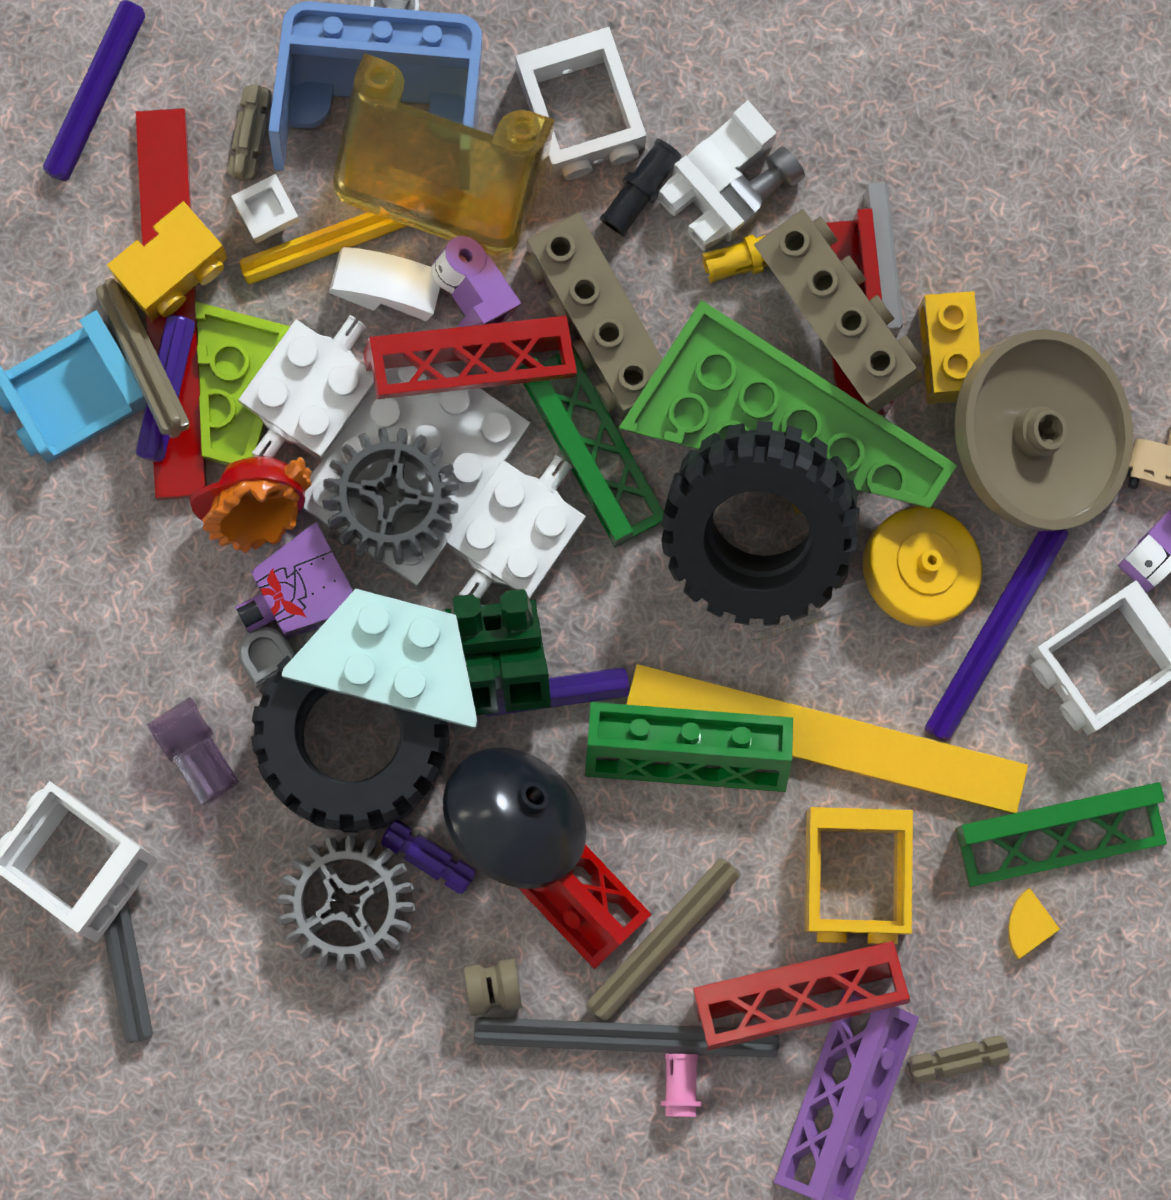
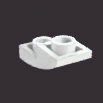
(385, 279)

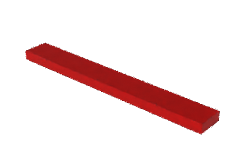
(162, 187)

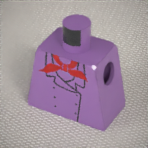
(298, 586)

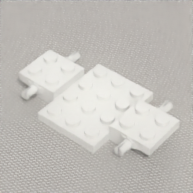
(325, 398)

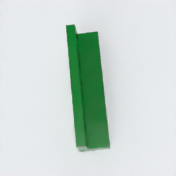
(584, 467)
(689, 743)
(1058, 815)

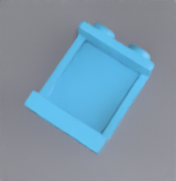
(71, 391)

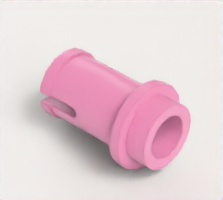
(681, 1085)

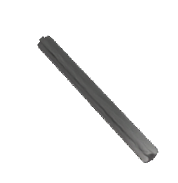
(612, 1037)

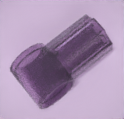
(189, 743)

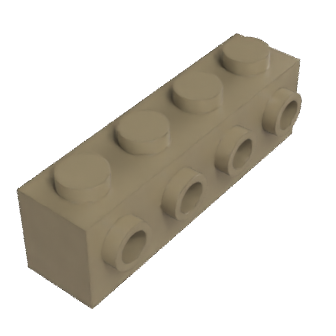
(839, 310)
(596, 311)

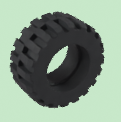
(749, 582)
(334, 802)

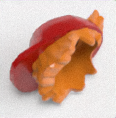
(253, 501)

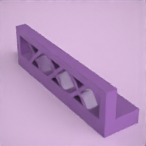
(846, 1146)

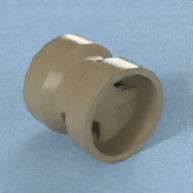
(504, 985)

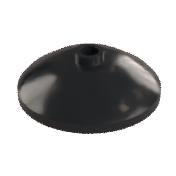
(514, 818)

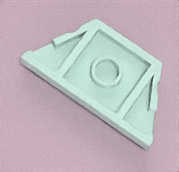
(390, 657)

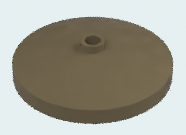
(1043, 430)

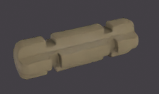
(249, 132)
(959, 1059)

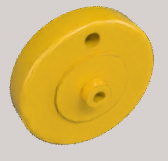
(922, 566)

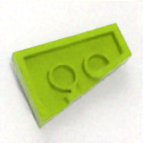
(229, 357)

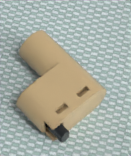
(1151, 464)

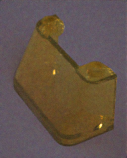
(436, 169)

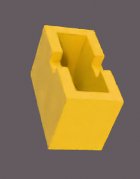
(170, 263)

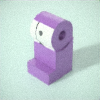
(474, 282)
(1151, 557)

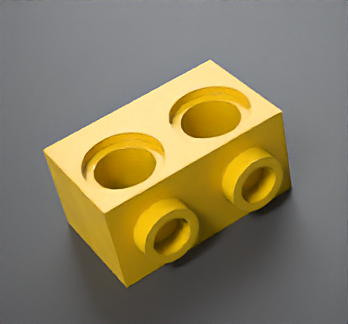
(947, 343)

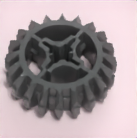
(369, 490)

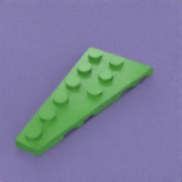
(730, 376)

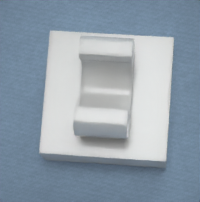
(265, 208)

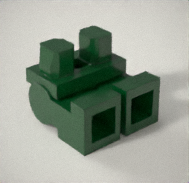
(503, 651)

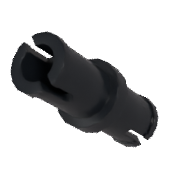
(640, 187)

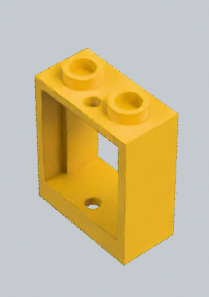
(860, 820)

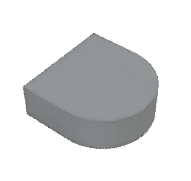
(262, 652)

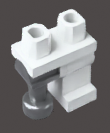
(715, 182)

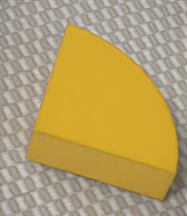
(1028, 924)

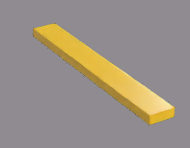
(851, 743)

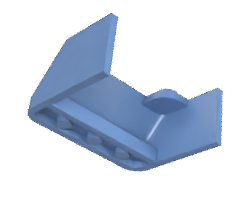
(326, 44)

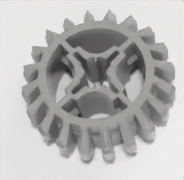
(369, 941)

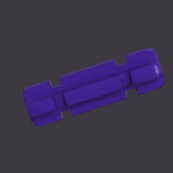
(428, 856)

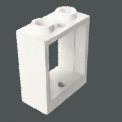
(570, 57)
(1148, 626)
(109, 888)

